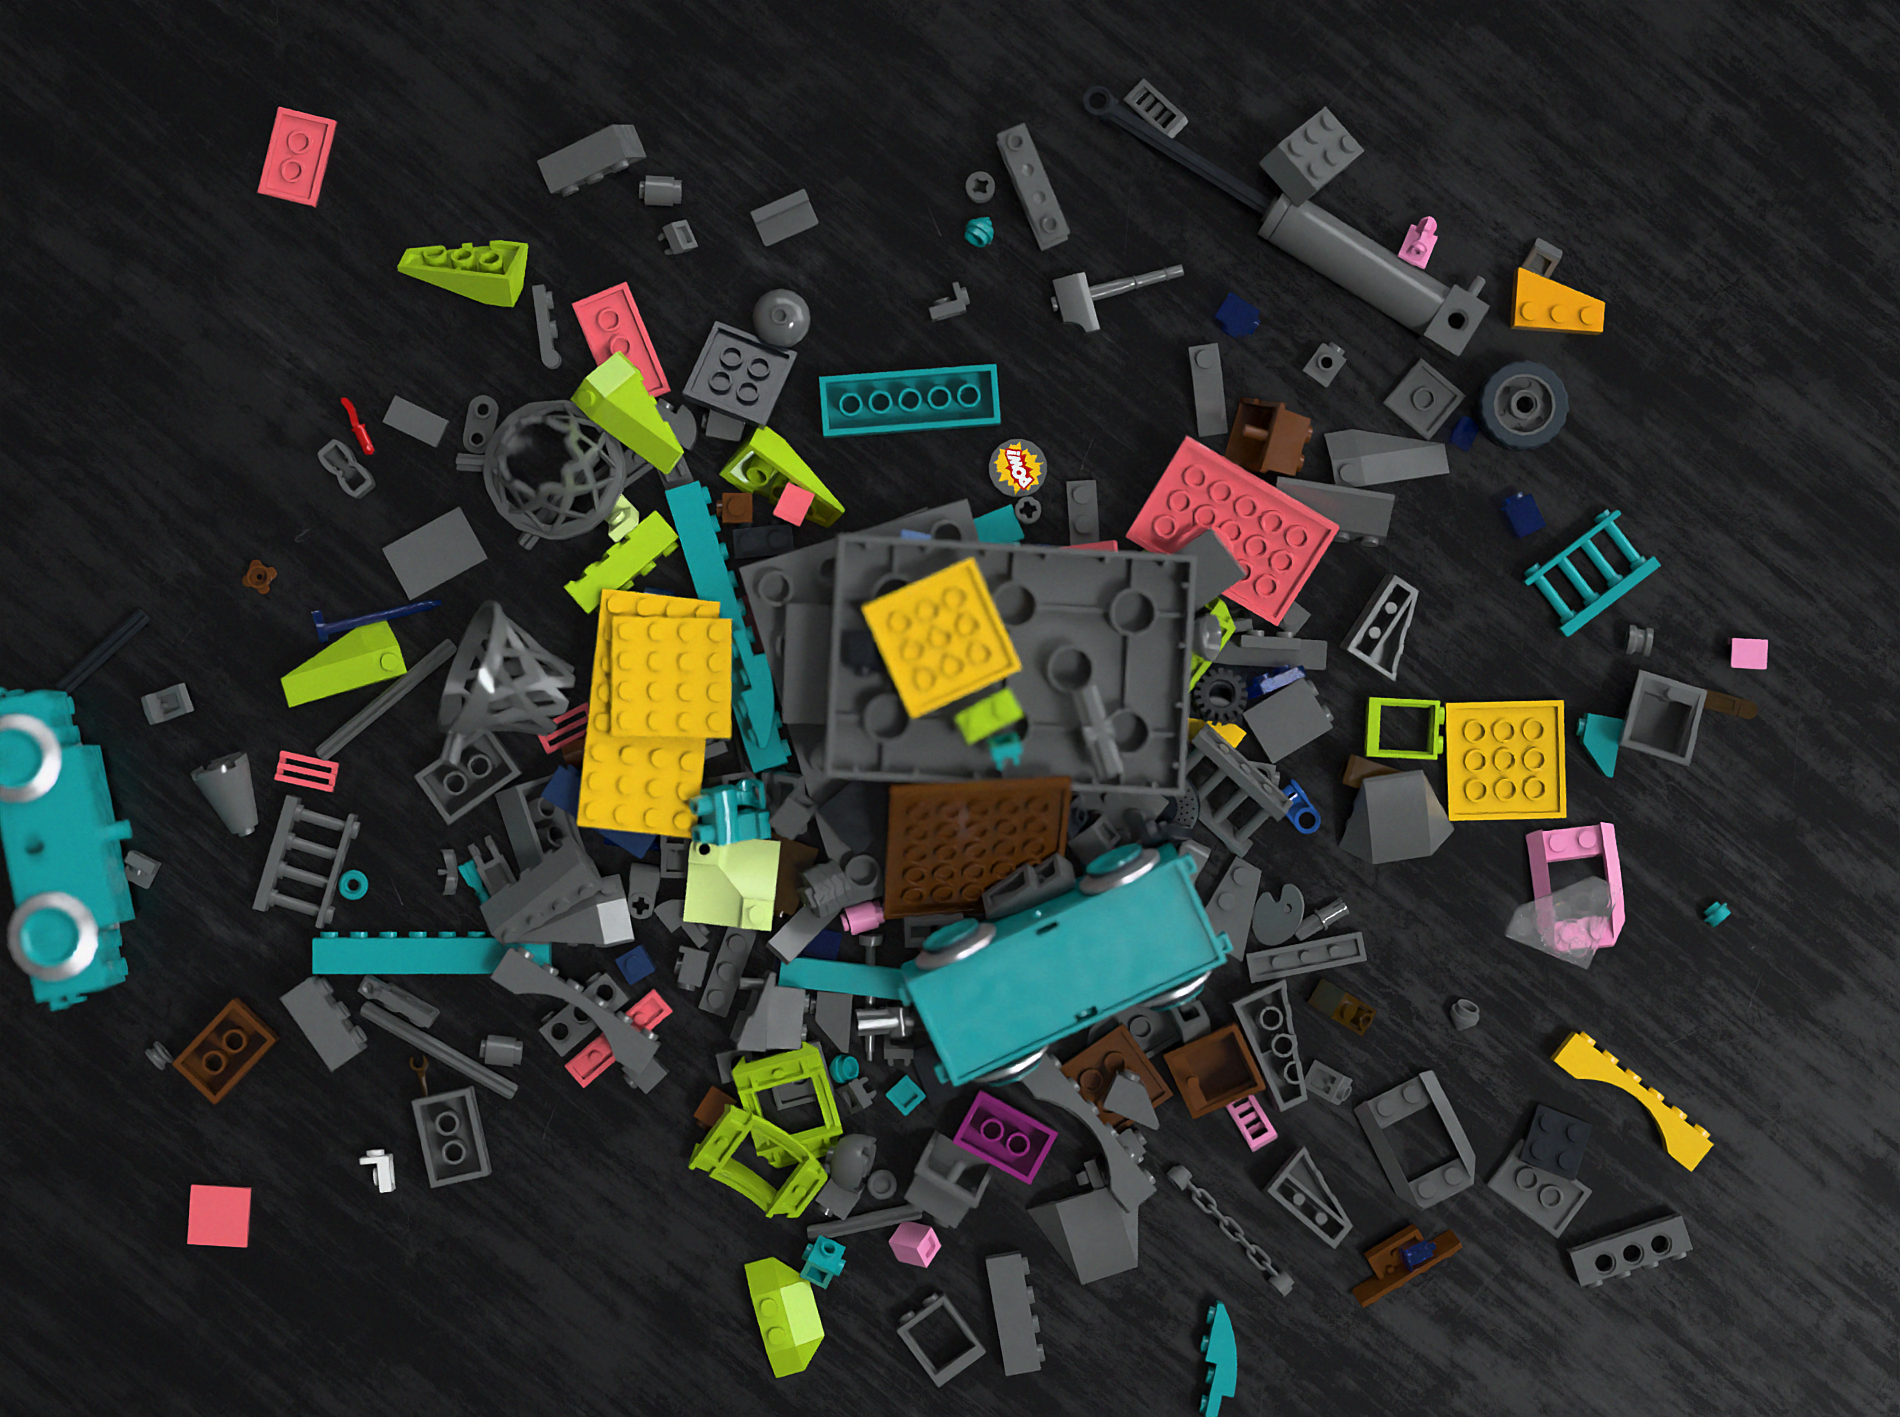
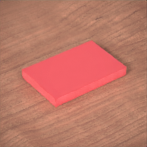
(297, 157)

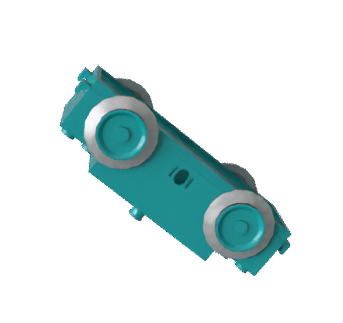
(60, 850)
(1030, 977)

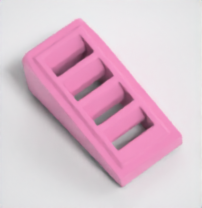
(1260, 1141)

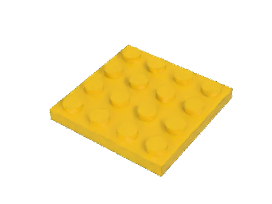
(941, 638)
(671, 677)
(1505, 760)

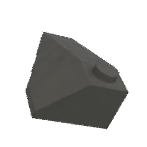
(1373, 458)
(594, 920)

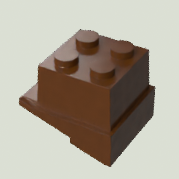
(1267, 438)
(1214, 1070)

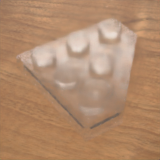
(1567, 920)

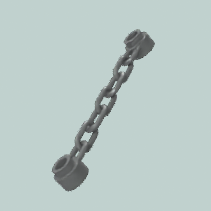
(1180, 1177)

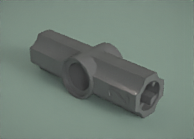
(1096, 732)
(892, 1020)

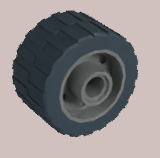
(1544, 400)

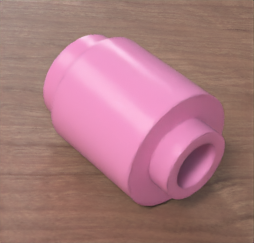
(862, 917)

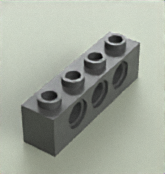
(1584, 1256)

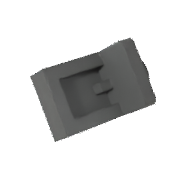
(167, 704)

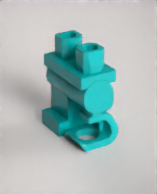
(720, 817)

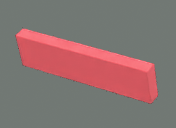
(599, 1054)

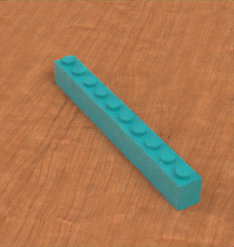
(717, 584)

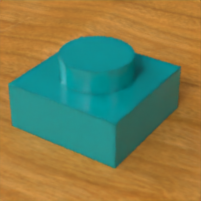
(905, 1095)

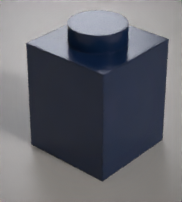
(636, 964)

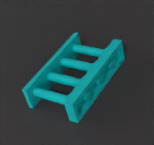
(1616, 583)

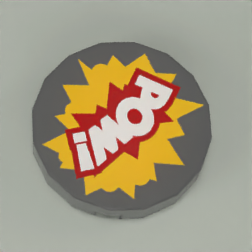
(1018, 468)

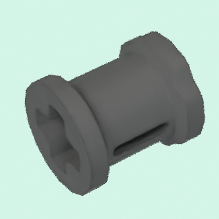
(1033, 503)

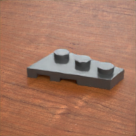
(1234, 904)

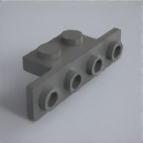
(1277, 651)

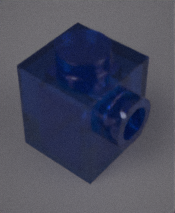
(1237, 317)

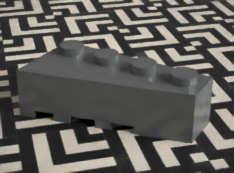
(542, 892)
(1270, 1038)

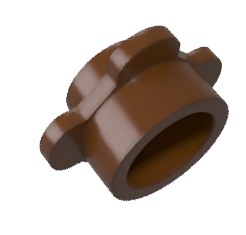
(267, 575)

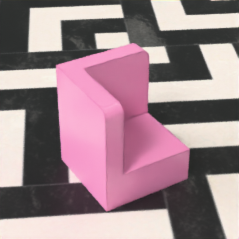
(1748, 653)
(914, 1243)

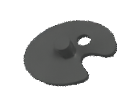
(1273, 920)

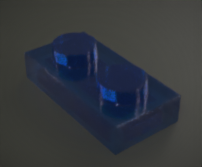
(1283, 676)

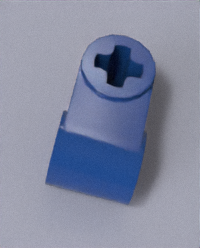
(1300, 805)

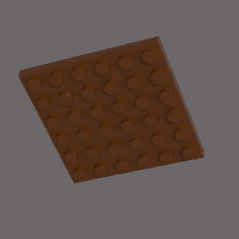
(966, 837)

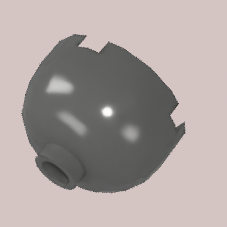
(781, 318)
(851, 1161)

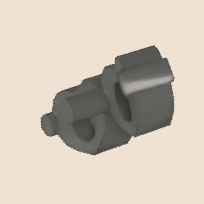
(451, 871)

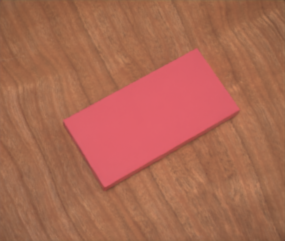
(615, 325)

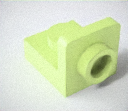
(622, 519)

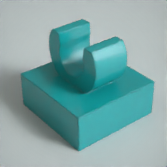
(1003, 747)

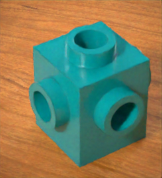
(822, 1261)

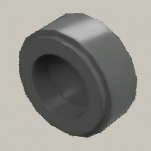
(882, 1184)

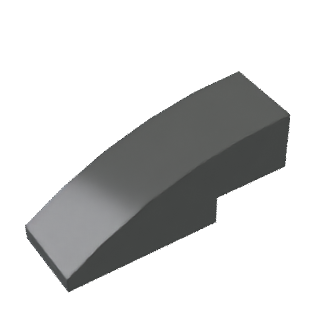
(1029, 887)

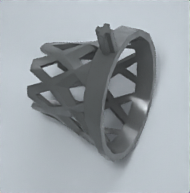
(494, 476)
(482, 704)

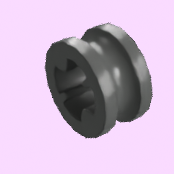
(159, 1055)

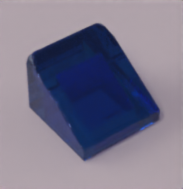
(1464, 433)

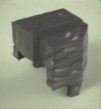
(824, 888)

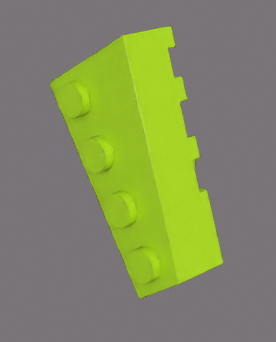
(625, 562)

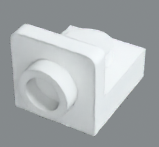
(384, 1173)

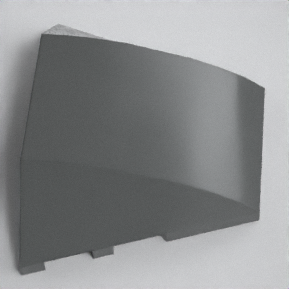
(1395, 819)
(1090, 1233)

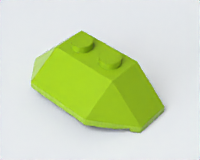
(784, 1314)

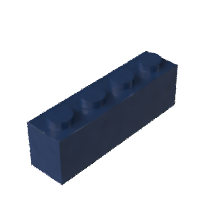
(564, 793)

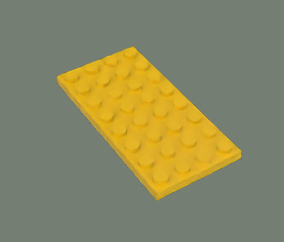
(637, 780)

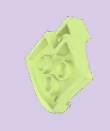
(733, 884)

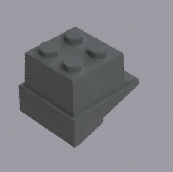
(1662, 718)
(771, 1015)
(947, 1180)

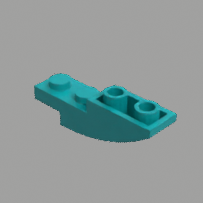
(760, 700)
(1219, 1349)

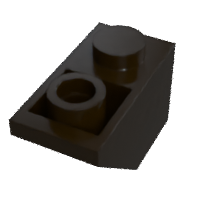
(1342, 1007)

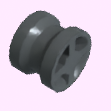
(976, 190)
(1638, 640)

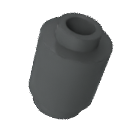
(660, 190)
(501, 1050)

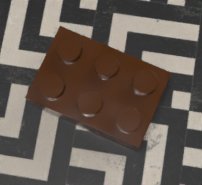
(226, 1050)

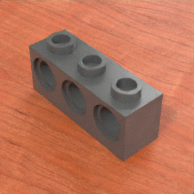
(577, 1027)

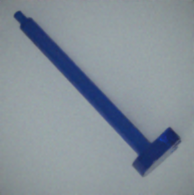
(324, 629)

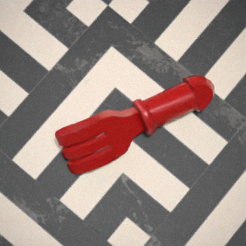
(358, 429)

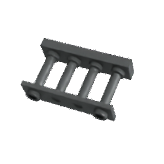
(1032, 187)
(1250, 781)
(277, 868)

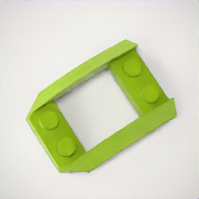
(782, 1070)
(723, 1139)

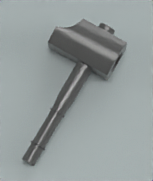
(1075, 298)

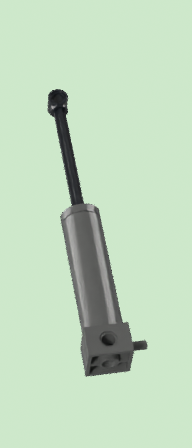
(1330, 246)

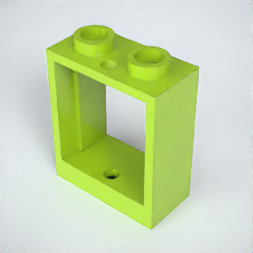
(1372, 728)

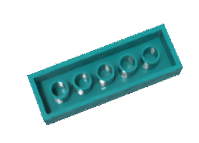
(910, 401)

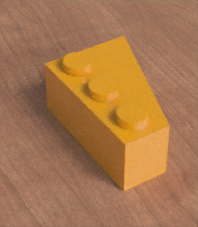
(1552, 307)

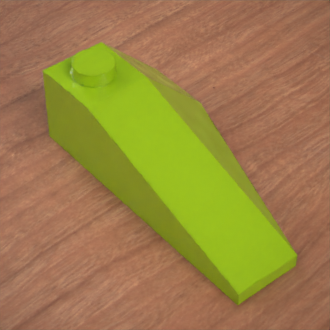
(481, 273)
(621, 405)
(767, 464)

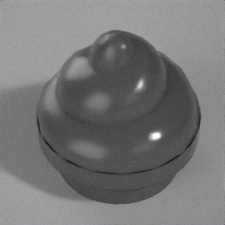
(1464, 1014)

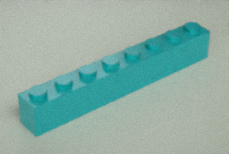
(414, 953)

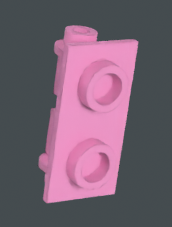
(1419, 242)

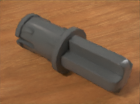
(1321, 919)

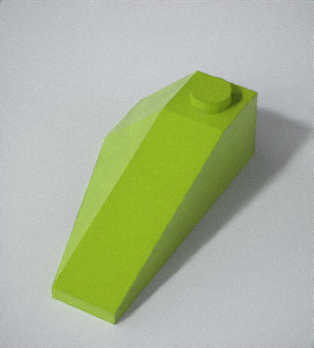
(354, 661)

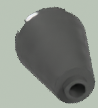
(230, 791)

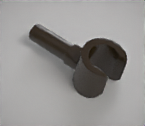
(421, 1074)

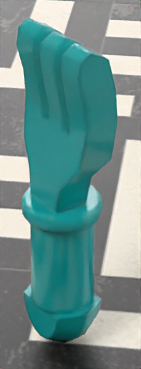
(474, 880)

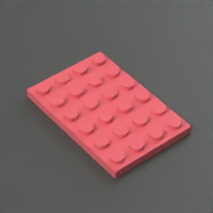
(1270, 532)

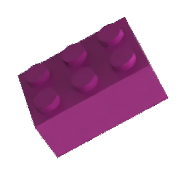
(1004, 1136)

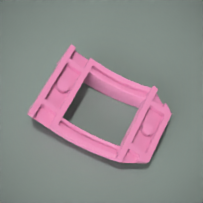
(1577, 844)

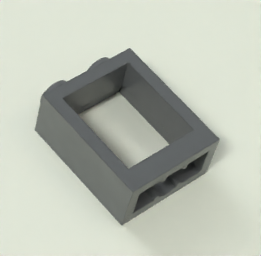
(956, 1364)

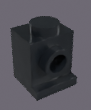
(863, 653)

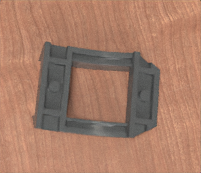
(1400, 1103)

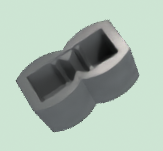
(342, 462)

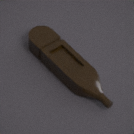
(1730, 705)

